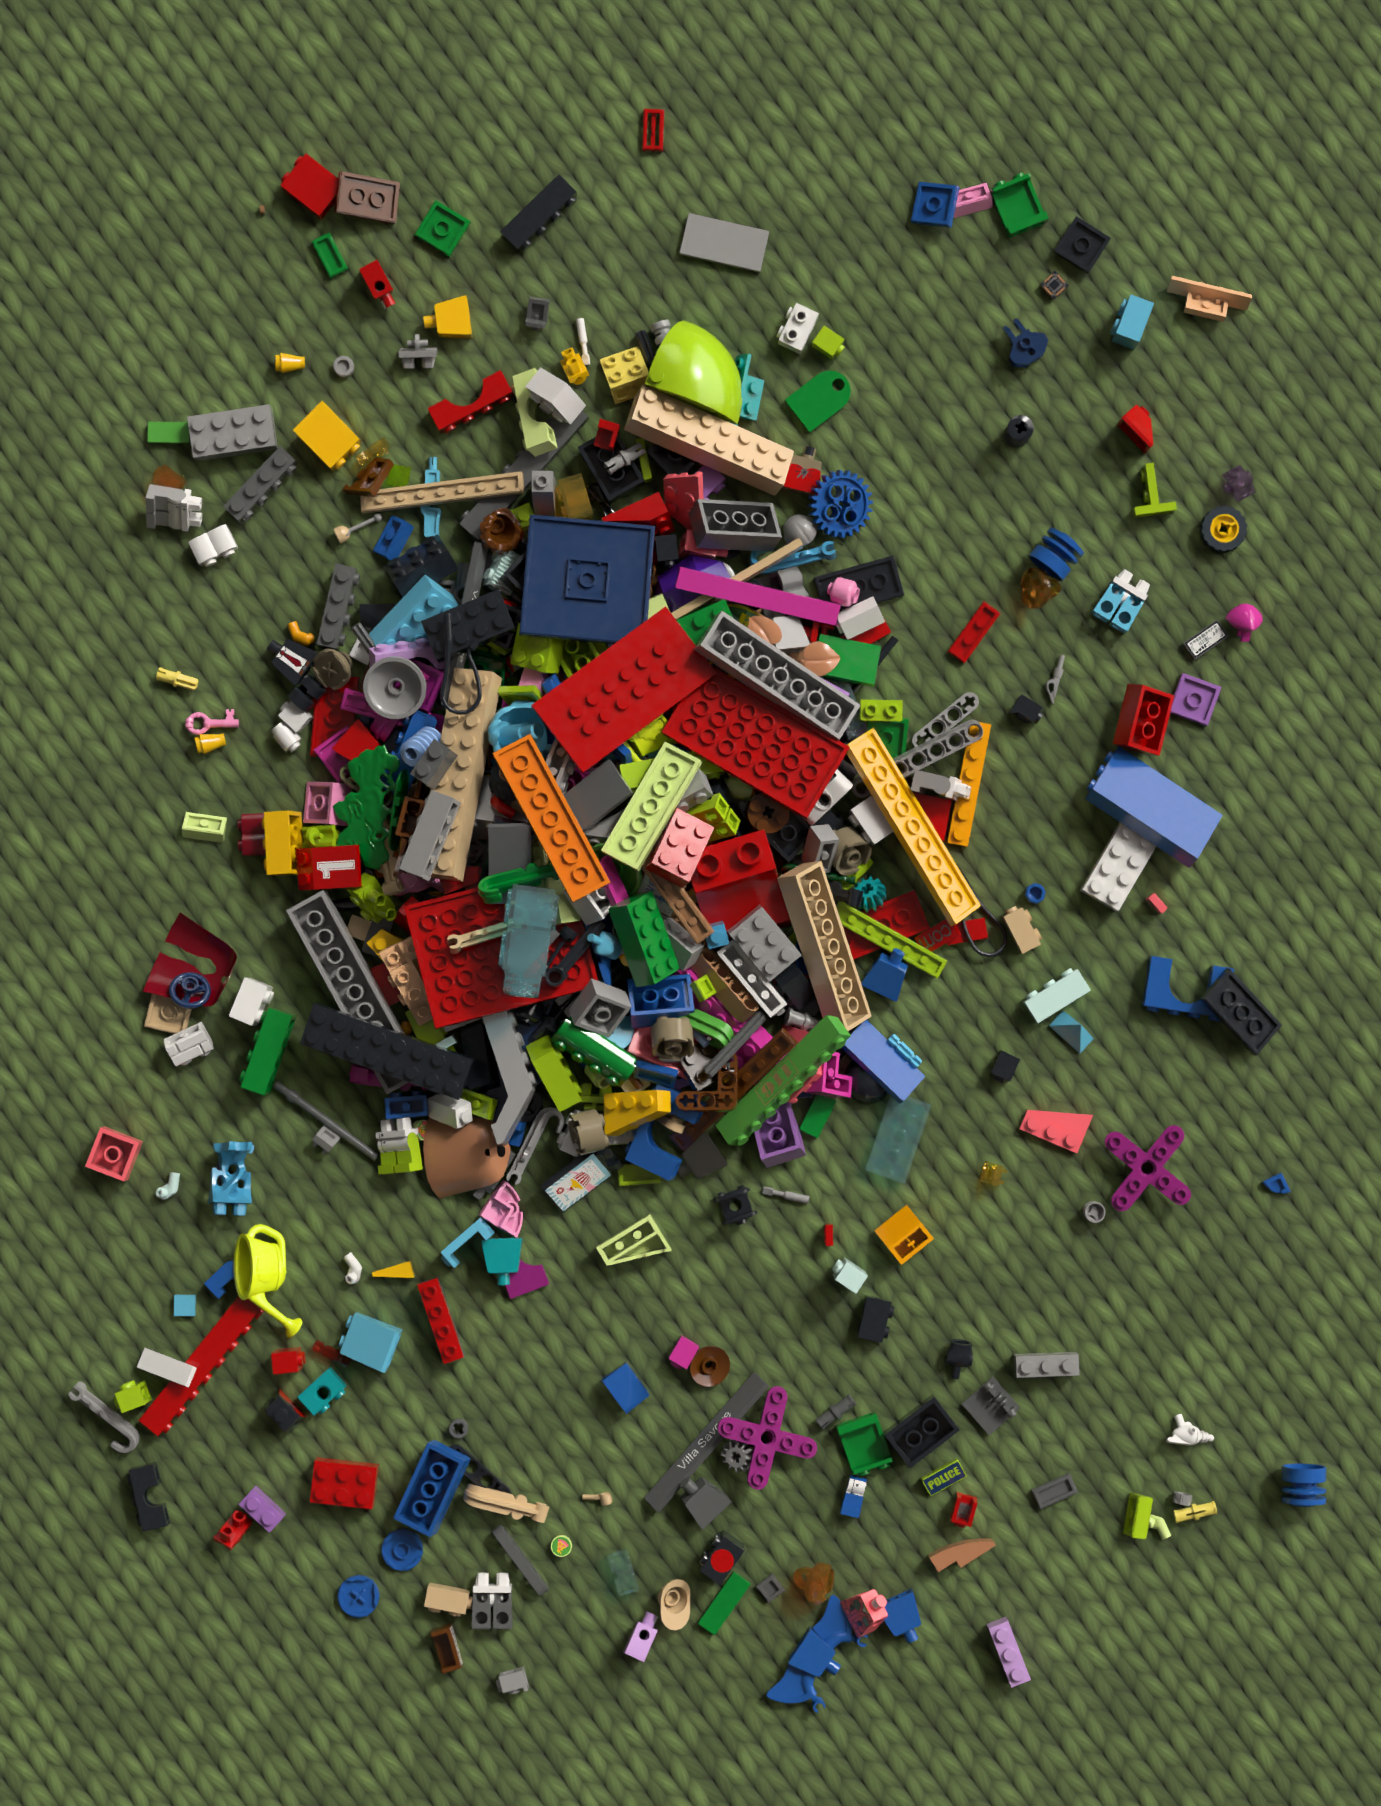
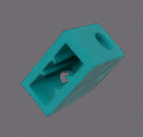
(502, 1257)

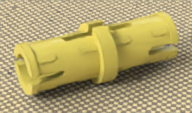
(1195, 1512)

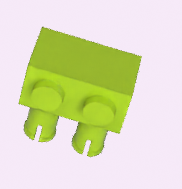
(372, 900)

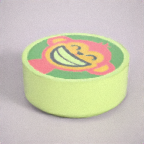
(421, 1125)

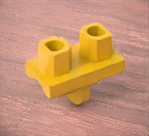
(573, 367)

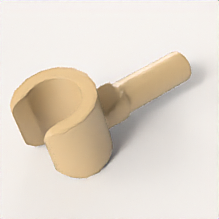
(604, 1497)

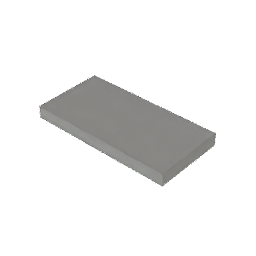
(724, 242)

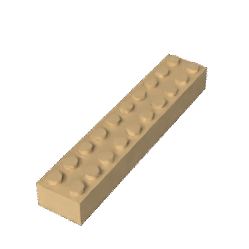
(469, 739)

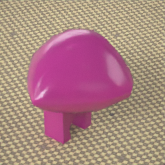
(1245, 619)

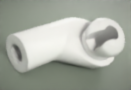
(354, 1270)

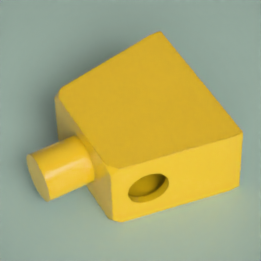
(451, 318)

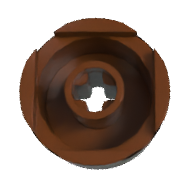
(754, 816)

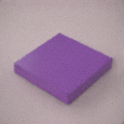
(1195, 699)

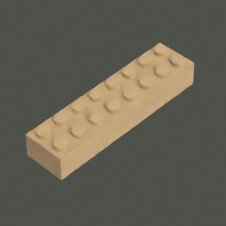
(709, 440)
(824, 944)

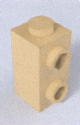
(1021, 930)
(448, 1598)

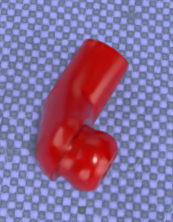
(501, 807)

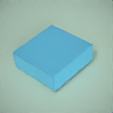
(184, 1305)

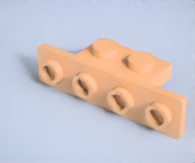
(1207, 299)

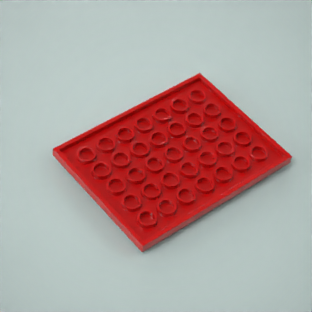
(471, 981)

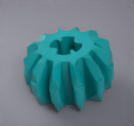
(873, 894)

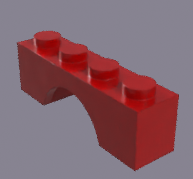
(449, 415)

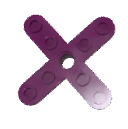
(1157, 1177)
(778, 1440)

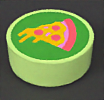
(561, 1545)

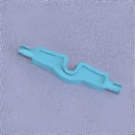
(431, 514)

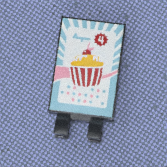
(581, 1177)

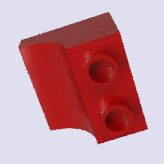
(736, 879)

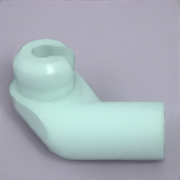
(170, 1188)

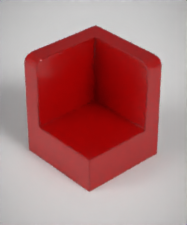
(607, 435)

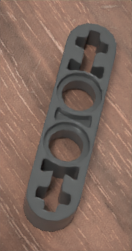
(520, 1560)

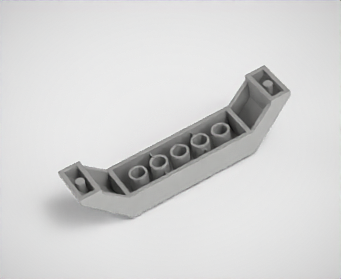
(514, 1070)

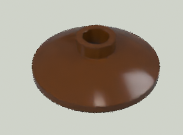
(715, 1372)

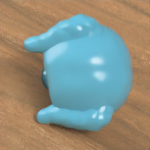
(515, 723)

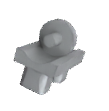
(428, 354)

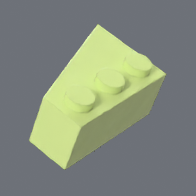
(634, 1242)

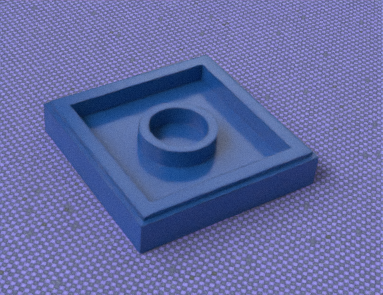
(935, 204)

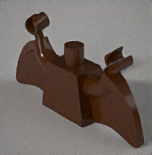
(411, 810)

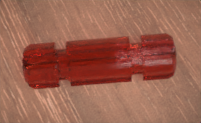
(331, 1353)

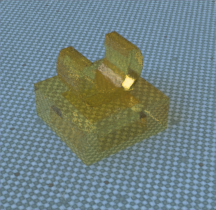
(992, 1173)

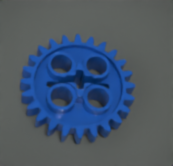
(823, 500)

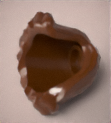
(501, 531)

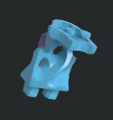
(228, 1191)

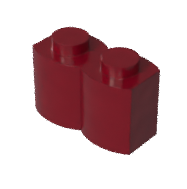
(252, 835)

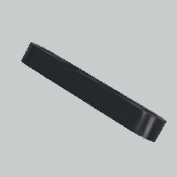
(481, 1471)

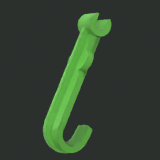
(712, 1027)

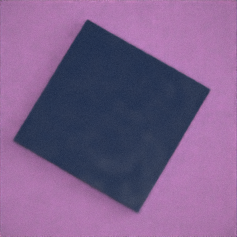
(586, 579)

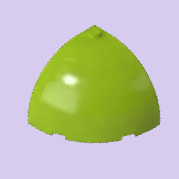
(697, 371)

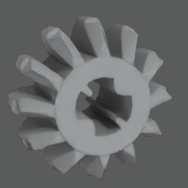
(731, 1451)

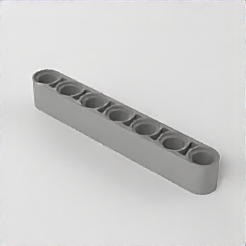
(928, 757)

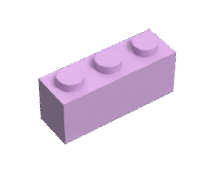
(1008, 1652)

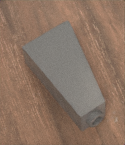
(544, 493)

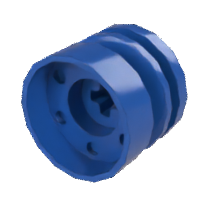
(1058, 551)
(1303, 1487)

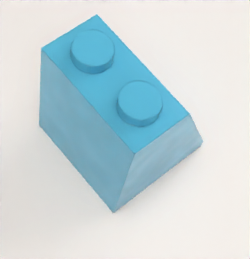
(370, 1341)

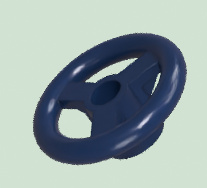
(186, 981)

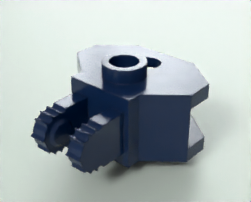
(1025, 343)

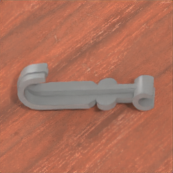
(532, 1139)
(108, 1415)

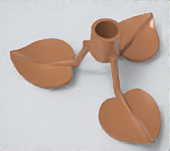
(818, 655)

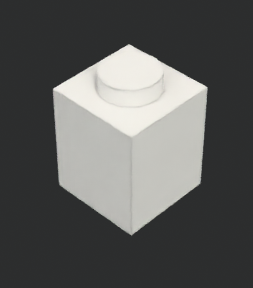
(294, 716)

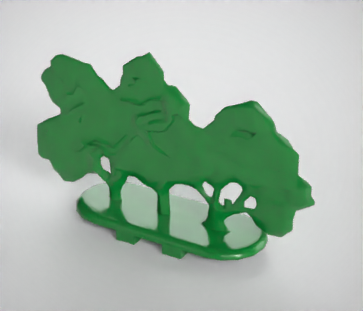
(366, 809)

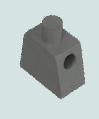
(703, 1500)

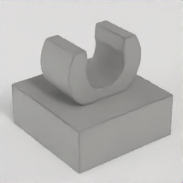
(326, 1139)

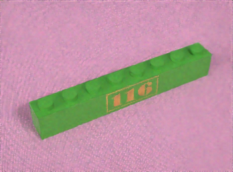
(783, 1080)

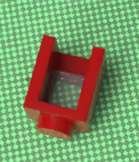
(963, 1510)

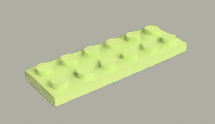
(651, 806)

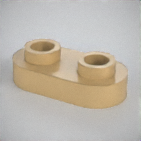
(672, 1122)

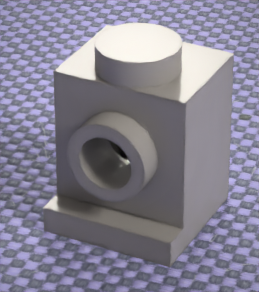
(512, 1681)

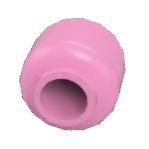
(843, 592)

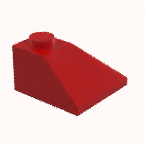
(1138, 427)

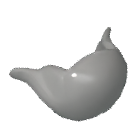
(800, 527)

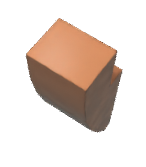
(961, 1552)

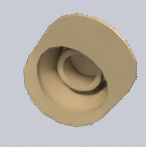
(674, 1604)

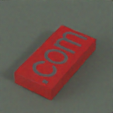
(937, 935)

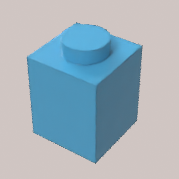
(719, 937)

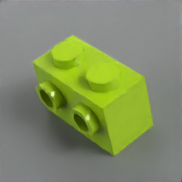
(132, 1396)

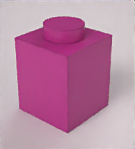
(683, 1353)

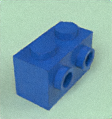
(406, 1106)

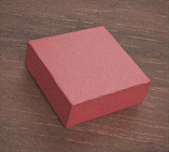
(1156, 903)

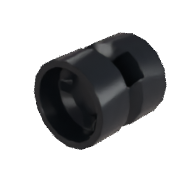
(306, 693)

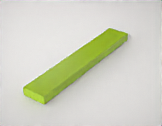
(890, 939)

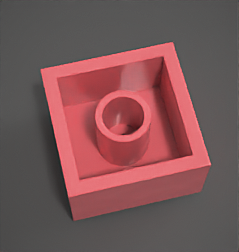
(114, 1153)

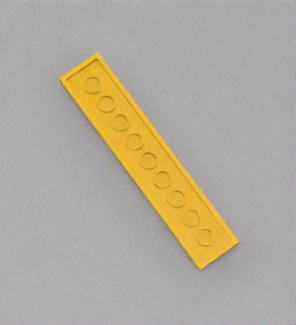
(912, 827)

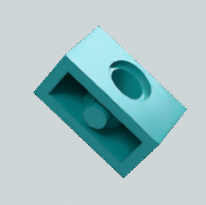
(328, 1380)

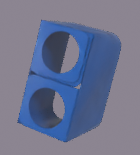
(625, 1387)

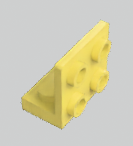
(625, 373)

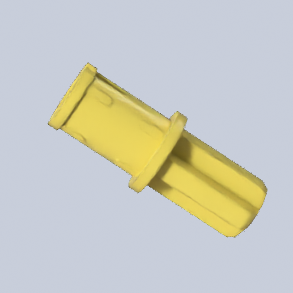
(176, 679)

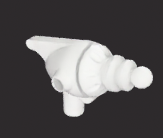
(1187, 1433)

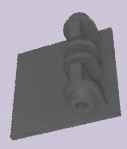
(991, 1406)

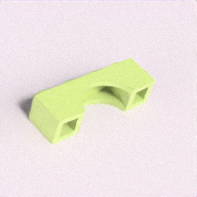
(537, 435)

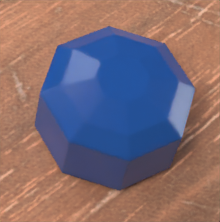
(1035, 893)

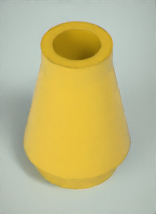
(288, 363)
(209, 742)

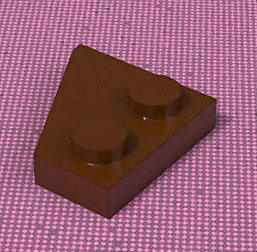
(370, 478)

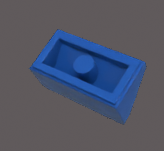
(393, 538)

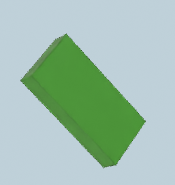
(168, 432)

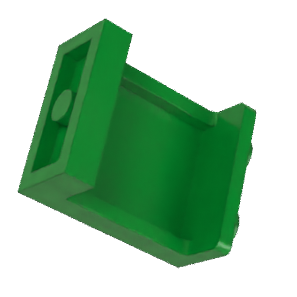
(1018, 205)
(864, 1444)

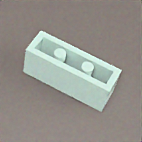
(1056, 995)
(849, 1274)

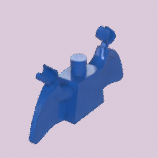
(814, 1656)

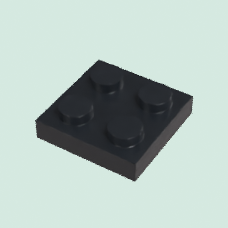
(1082, 245)

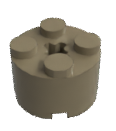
(851, 851)
(672, 1039)
(588, 1132)

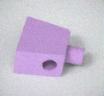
(640, 1647)

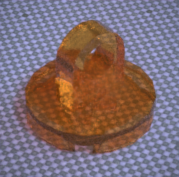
(1037, 588)
(819, 1581)

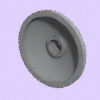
(388, 699)

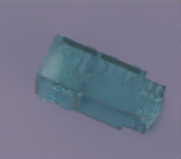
(525, 945)

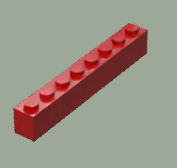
(204, 1358)

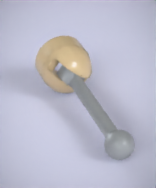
(343, 533)

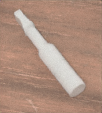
(583, 340)

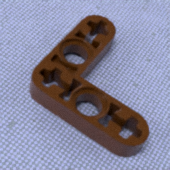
(723, 1092)

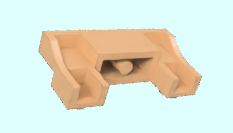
(407, 978)

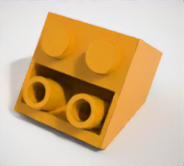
(904, 1234)

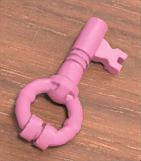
(209, 723)

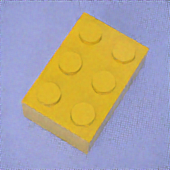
(281, 840)

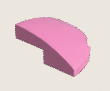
(503, 1209)

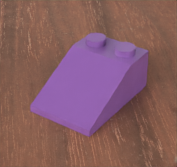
(780, 1138)

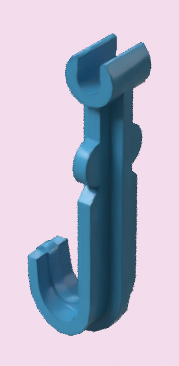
(799, 558)

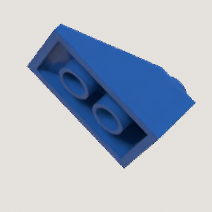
(667, 998)

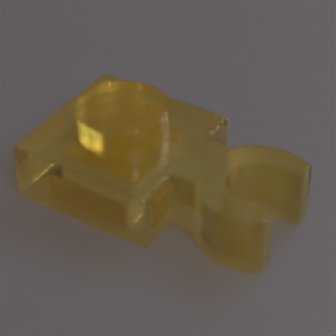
(378, 449)

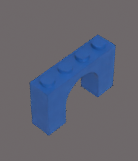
(1158, 993)
(644, 1150)

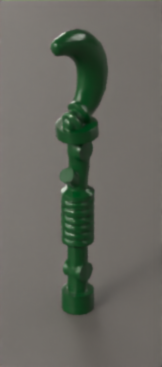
(830, 876)

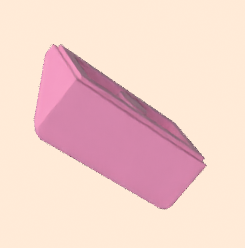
(973, 200)

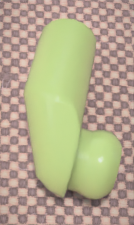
(1159, 1523)

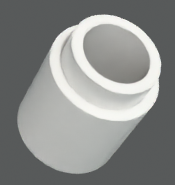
(286, 737)

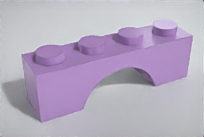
(405, 649)

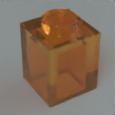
(167, 477)

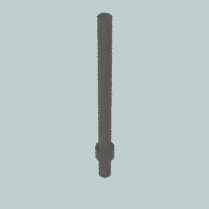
(293, 1097)

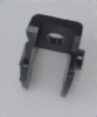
(740, 1216)

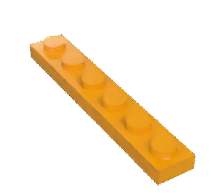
(971, 775)

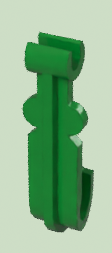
(493, 885)

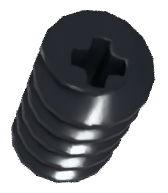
(1025, 425)

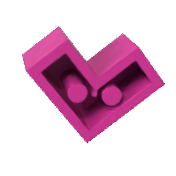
(831, 1083)

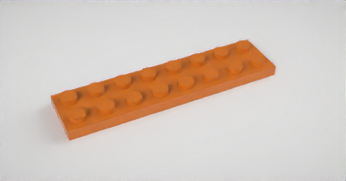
(551, 818)

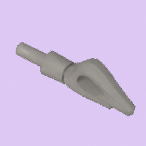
(1055, 680)

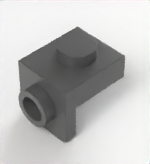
(537, 313)

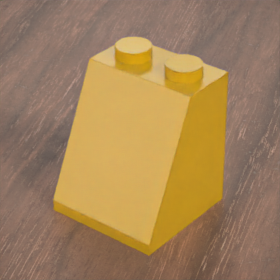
(327, 436)

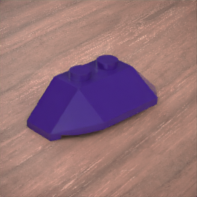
(677, 597)

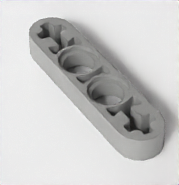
(944, 720)

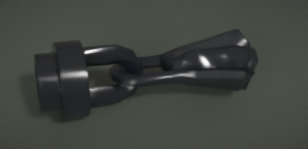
(596, 493)

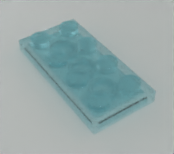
(898, 1138)

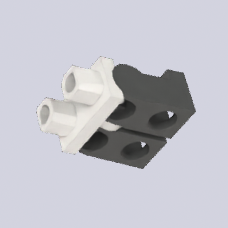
(492, 1595)

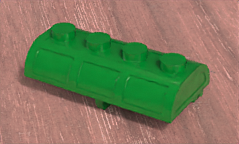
(594, 1051)

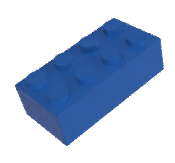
(432, 1488)

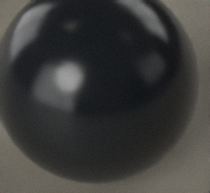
(864, 1087)

